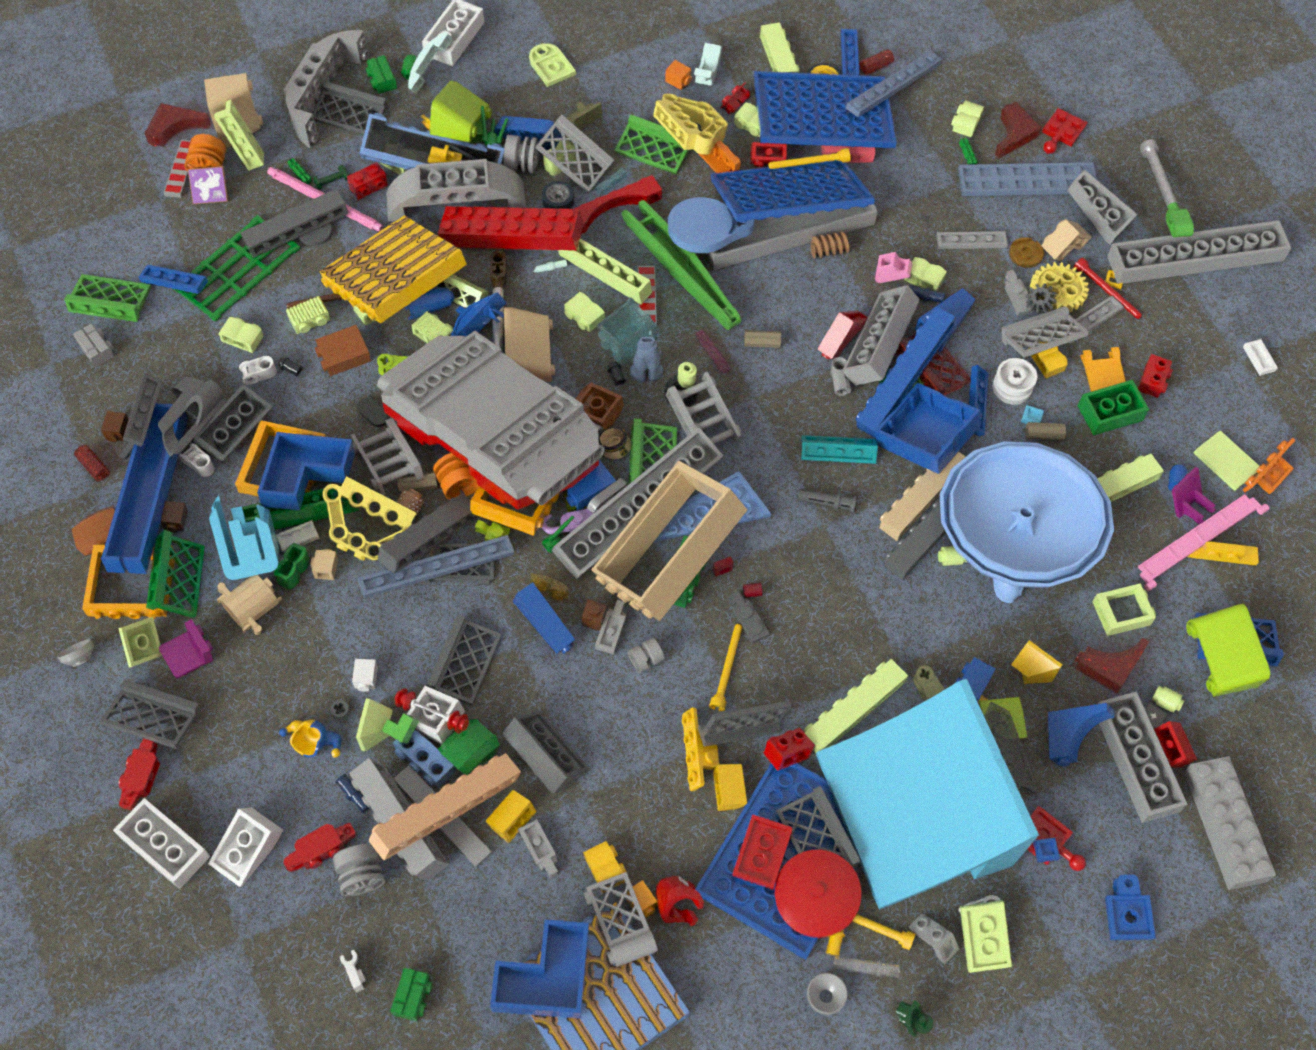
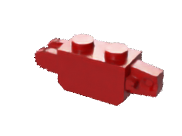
(139, 774)
(318, 846)

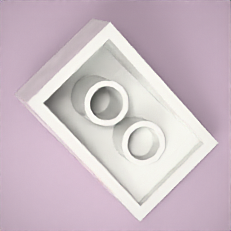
(245, 845)

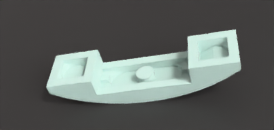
(440, 43)

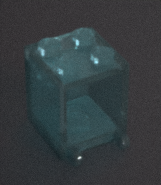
(624, 329)

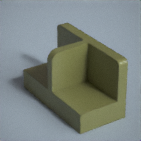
(585, 114)

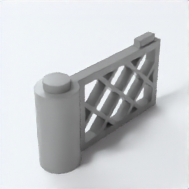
(628, 946)

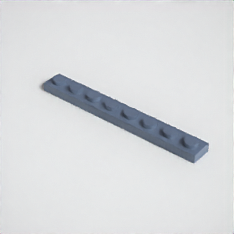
(893, 84)
(436, 566)

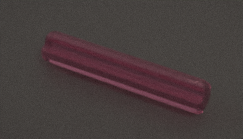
(712, 351)

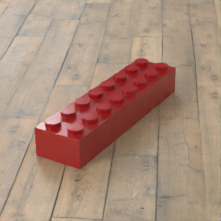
(511, 228)

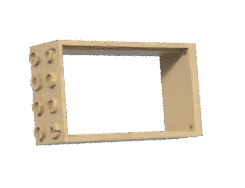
(647, 526)

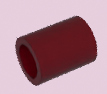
(752, 590)

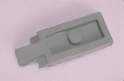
(1017, 293)
(611, 629)
(539, 847)

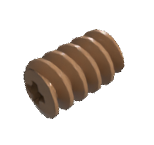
(829, 243)

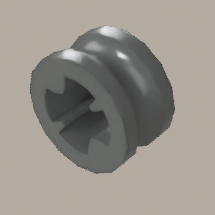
(337, 704)

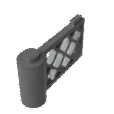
(482, 580)

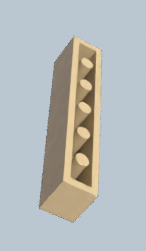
(916, 500)

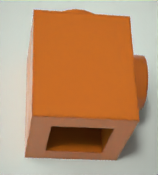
(678, 75)

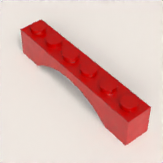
(644, 189)

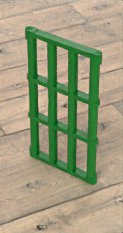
(241, 292)

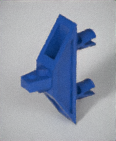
(478, 315)

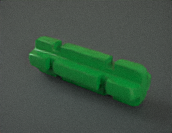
(968, 151)
(299, 171)

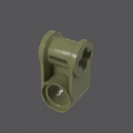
(927, 687)

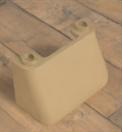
(236, 89)
(529, 341)

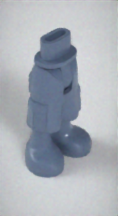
(646, 357)

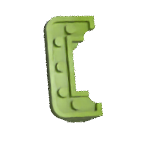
(456, 112)
(1230, 650)

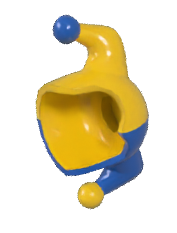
(310, 737)

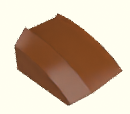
(600, 404)
(93, 530)

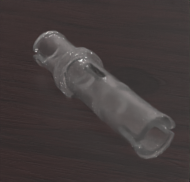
(866, 966)

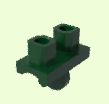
(914, 1018)

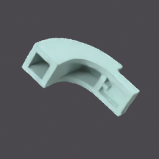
(709, 64)

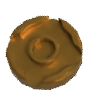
(1026, 252)

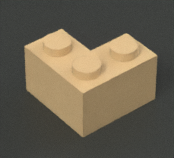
(1064, 239)

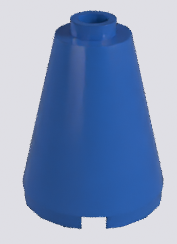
(431, 301)

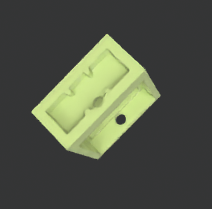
(1107, 617)

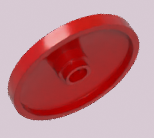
(818, 893)

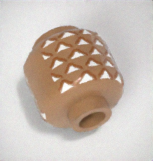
(411, 499)

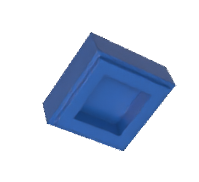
(1046, 850)

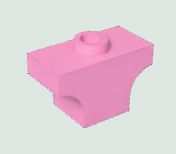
(892, 268)

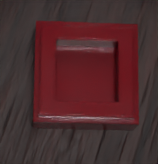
(722, 566)

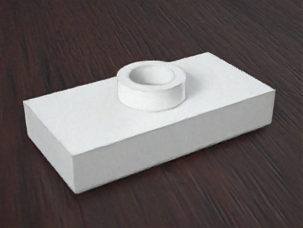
(1260, 357)
(300, 535)

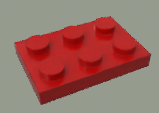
(762, 852)

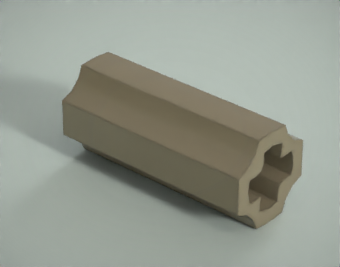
(760, 338)
(1045, 431)
(426, 483)

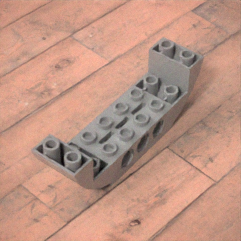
(318, 66)
(454, 184)

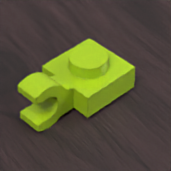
(492, 532)

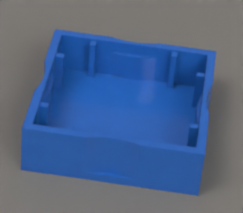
(928, 428)

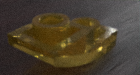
(556, 589)

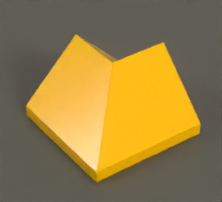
(1036, 665)

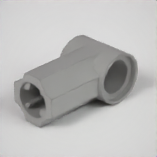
(840, 380)

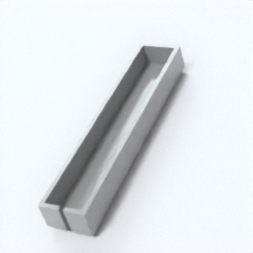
(789, 232)

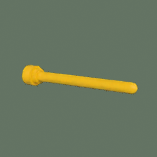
(842, 155)
(719, 699)
(904, 938)

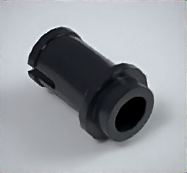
(285, 364)
(615, 370)

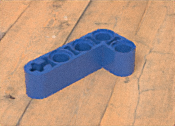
(528, 128)

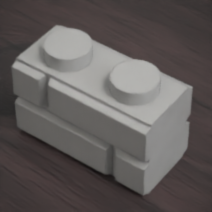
(94, 345)

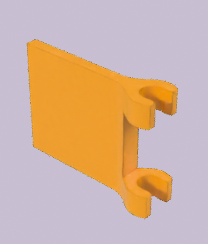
(1103, 372)

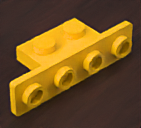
(1227, 553)
(697, 755)

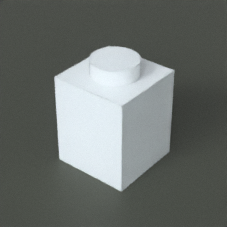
(364, 674)

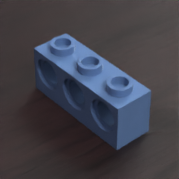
(435, 759)

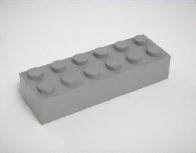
(881, 335)
(1141, 759)
(386, 800)
(1229, 823)

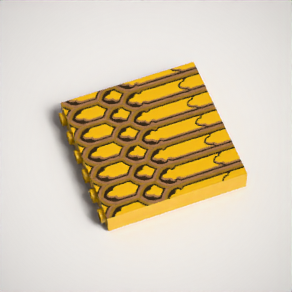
(392, 268)

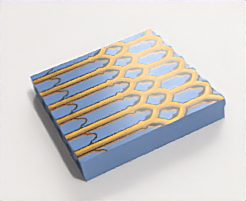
(620, 1005)

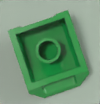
(470, 747)

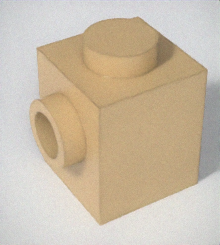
(324, 564)

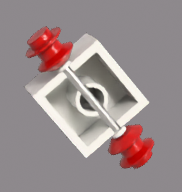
(436, 713)

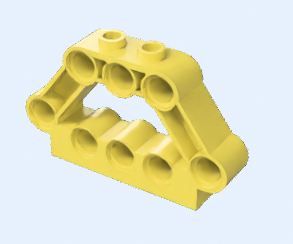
(676, 117)
(336, 516)

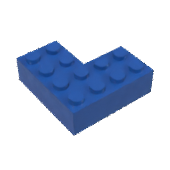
(297, 460)
(553, 985)

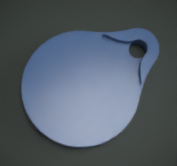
(705, 225)

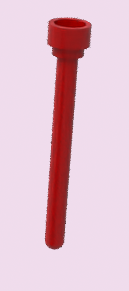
(1083, 266)

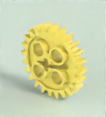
(1067, 284)

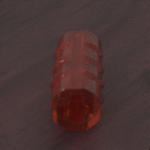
(876, 61)
(91, 463)

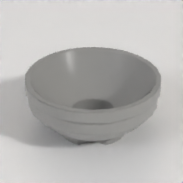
(77, 653)
(831, 983)

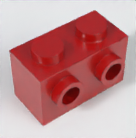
(767, 152)
(367, 180)
(1155, 375)
(1175, 744)
(788, 748)

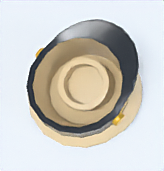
(615, 442)

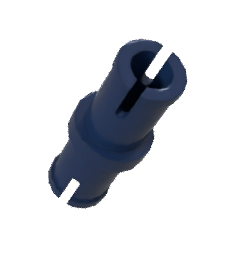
(927, 294)
(351, 793)

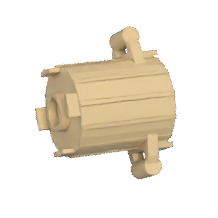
(248, 601)

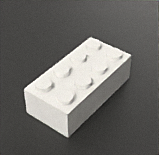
(462, 24)
(161, 843)

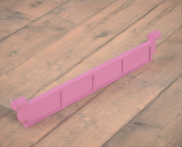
(1197, 537)

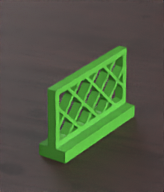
(657, 132)
(106, 307)
(637, 445)

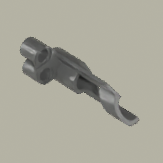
(200, 401)

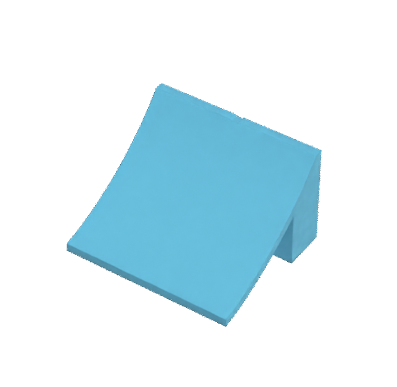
(928, 797)

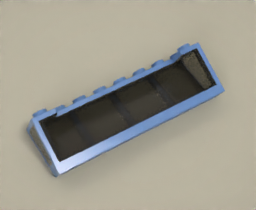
(409, 147)

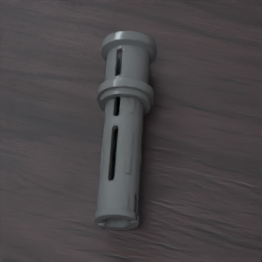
(836, 501)

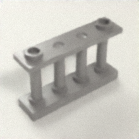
(685, 413)
(398, 443)

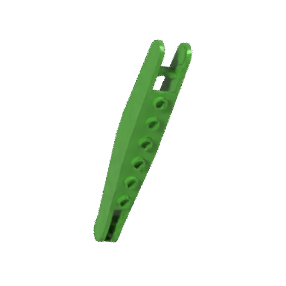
(682, 265)

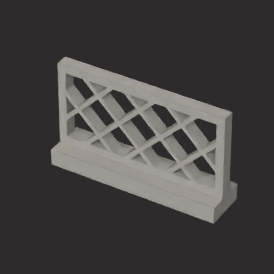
(580, 141)
(1040, 325)

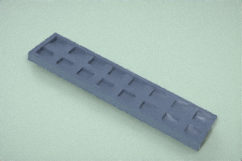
(1020, 178)

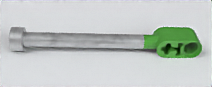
(1177, 219)

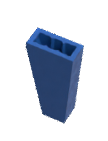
(957, 305)
(544, 618)

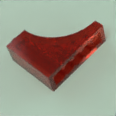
(172, 120)
(1020, 129)
(1109, 668)

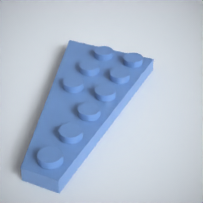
(699, 505)

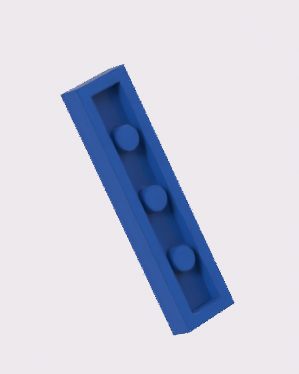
(849, 52)
(173, 279)
(978, 394)

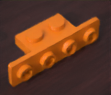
(721, 158)
(1273, 472)

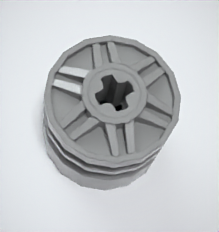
(521, 154)
(358, 870)

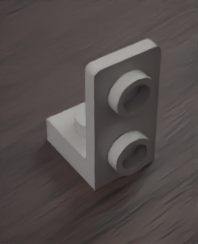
(935, 935)

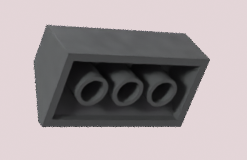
(232, 423)
(545, 751)

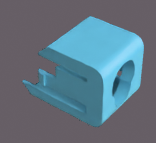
(254, 542)

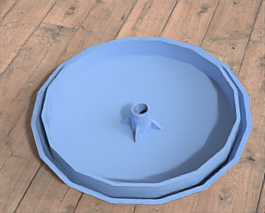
(1026, 514)

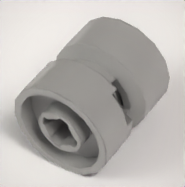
(647, 654)

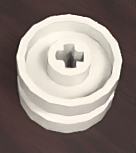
(1014, 381)

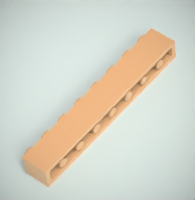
(444, 806)

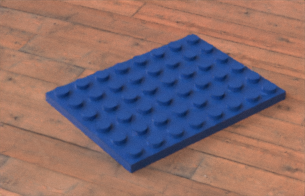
(814, 111)
(791, 190)
(752, 902)

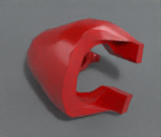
(672, 890)

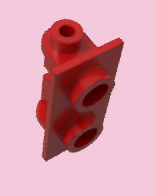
(730, 102)

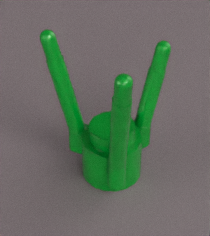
(491, 137)
(552, 539)

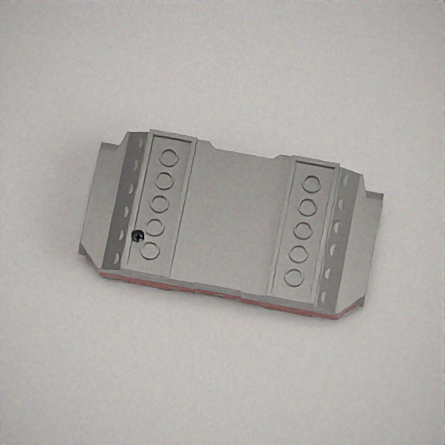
(494, 416)

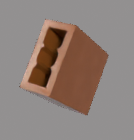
(342, 350)

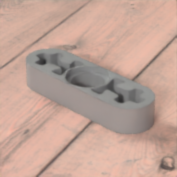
(606, 495)

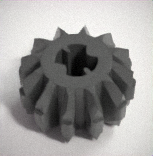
(1042, 292)

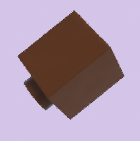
(114, 426)
(174, 516)
(594, 615)

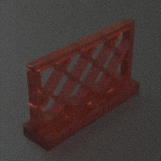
(933, 380)

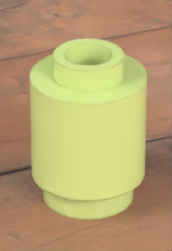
(687, 374)
(949, 556)
(1168, 699)

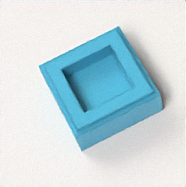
(1032, 414)

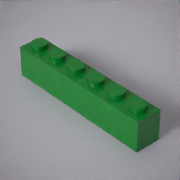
(312, 508)

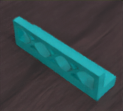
(838, 449)

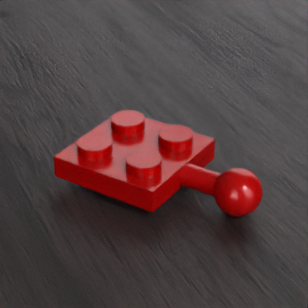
(1062, 128)
(1050, 827)

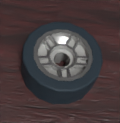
(558, 195)

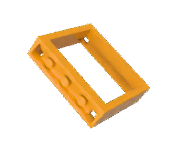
(254, 453)
(508, 517)
(116, 610)

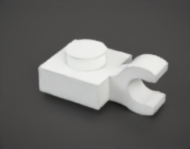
(356, 976)

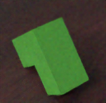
(403, 730)

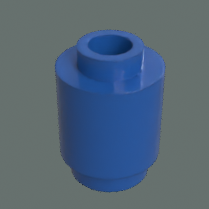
(1176, 474)

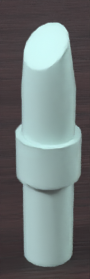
(550, 266)

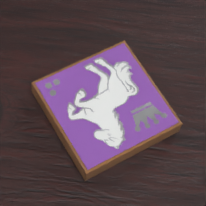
(208, 185)

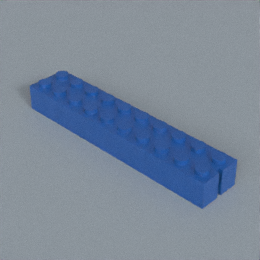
(142, 499)

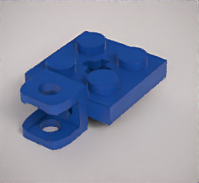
(1129, 900)

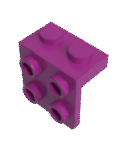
(187, 651)

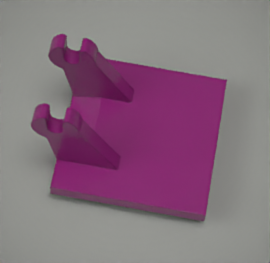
(1190, 491)

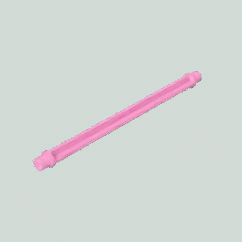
(314, 193)

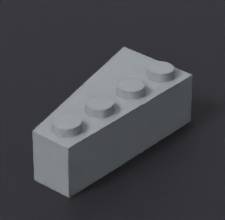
(1101, 206)

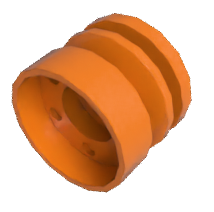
(205, 152)
(454, 476)

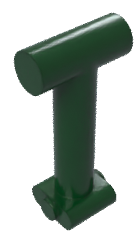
(342, 173)

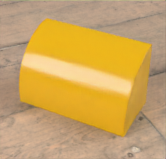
(729, 786)
(511, 815)

